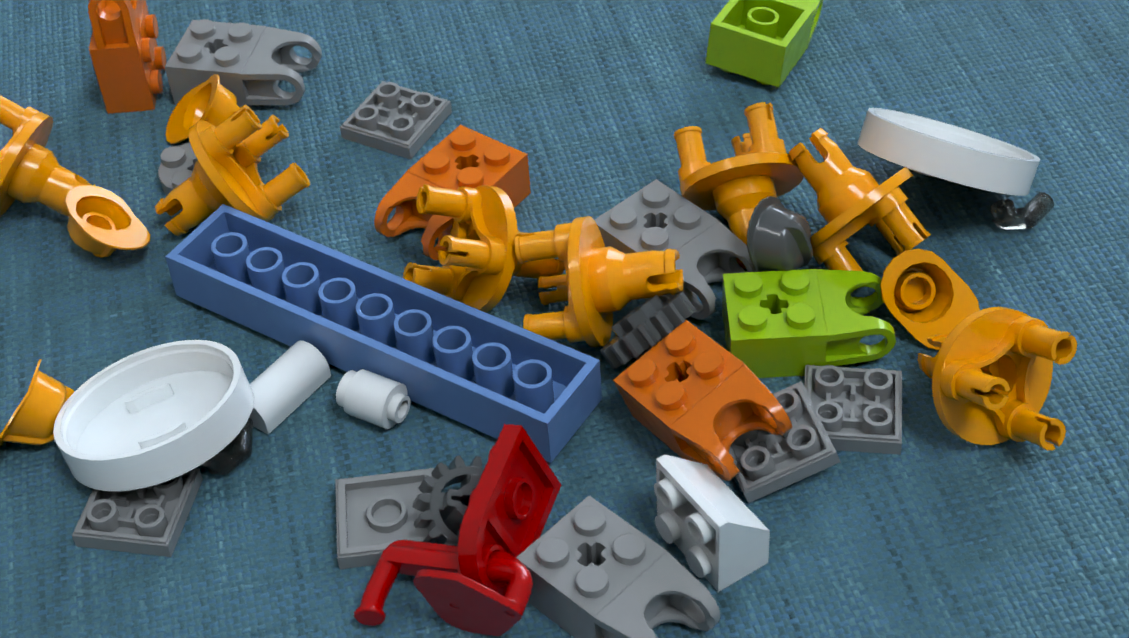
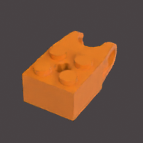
(126, 54)
(457, 161)
(699, 398)

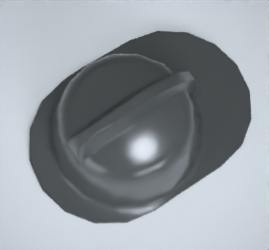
(778, 237)

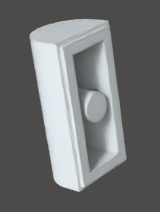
(287, 385)

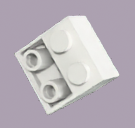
(708, 522)

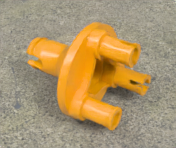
(27, 167)
(229, 172)
(739, 182)
(851, 200)
(479, 247)
(595, 280)
(997, 377)

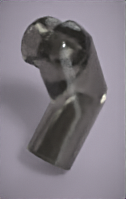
(1026, 217)
(234, 453)

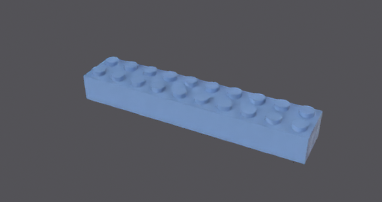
(378, 322)

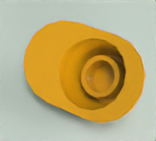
(204, 102)
(103, 222)
(926, 294)
(37, 412)

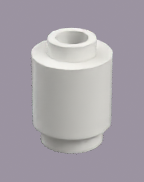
(373, 398)

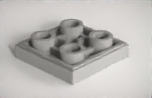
(396, 119)
(858, 406)
(776, 461)
(138, 519)

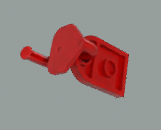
(480, 580)

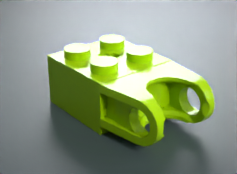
(762, 37)
(802, 319)

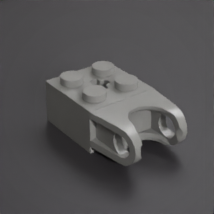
(245, 58)
(665, 220)
(612, 580)

